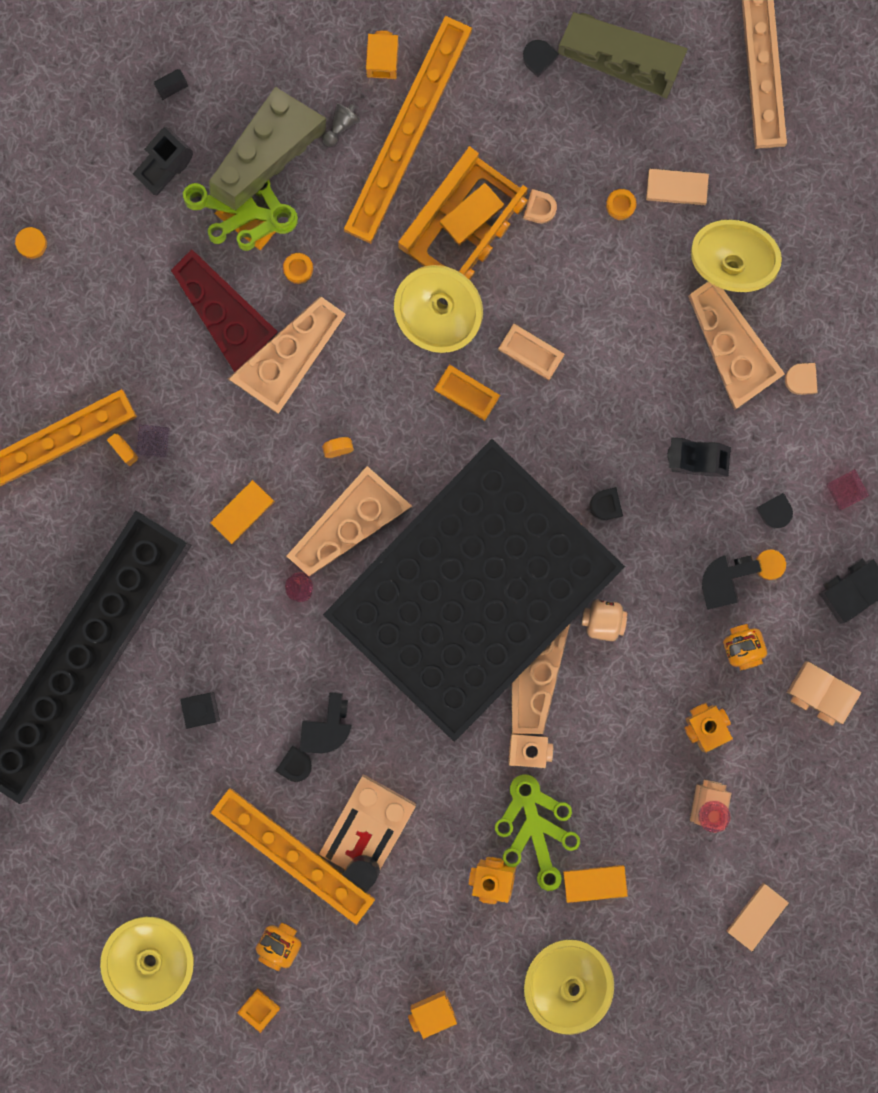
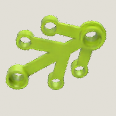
(244, 214)
(534, 827)

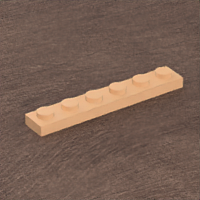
(764, 73)

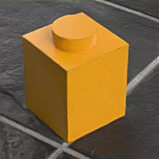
(382, 55)
(432, 1015)

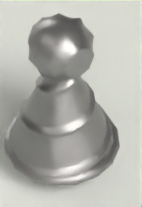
(343, 119)

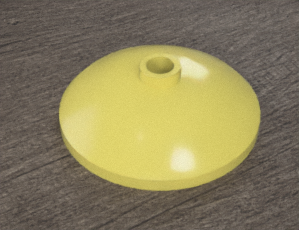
(736, 255)
(430, 322)
(133, 980)
(551, 983)

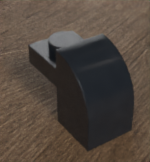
(166, 158)
(699, 457)
(718, 579)
(329, 735)

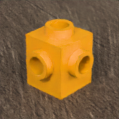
(716, 735)
(500, 873)

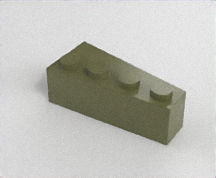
(623, 53)
(269, 142)

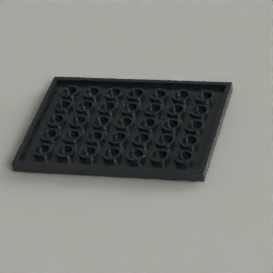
(473, 590)

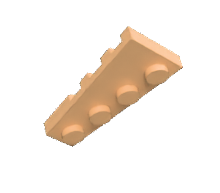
(735, 347)
(286, 358)
(351, 519)
(535, 688)

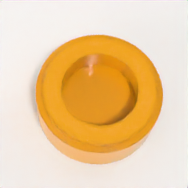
(621, 204)
(31, 242)
(298, 268)
(337, 447)
(772, 564)

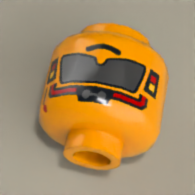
(745, 647)
(278, 946)

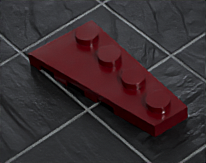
(227, 316)

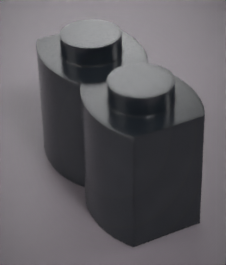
(854, 592)

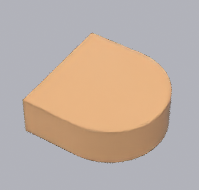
(540, 207)
(802, 379)

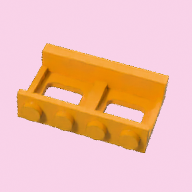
(447, 197)

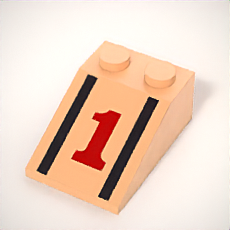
(368, 824)

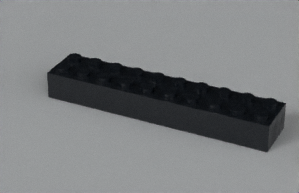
(85, 652)

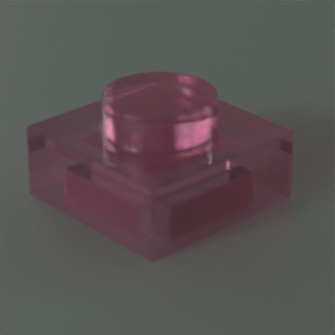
(847, 489)

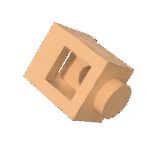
(518, 747)

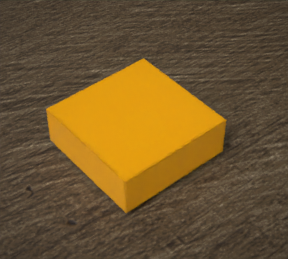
(123, 449)
(258, 1010)

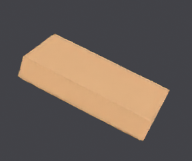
(677, 187)
(531, 352)
(757, 917)

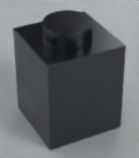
(200, 710)

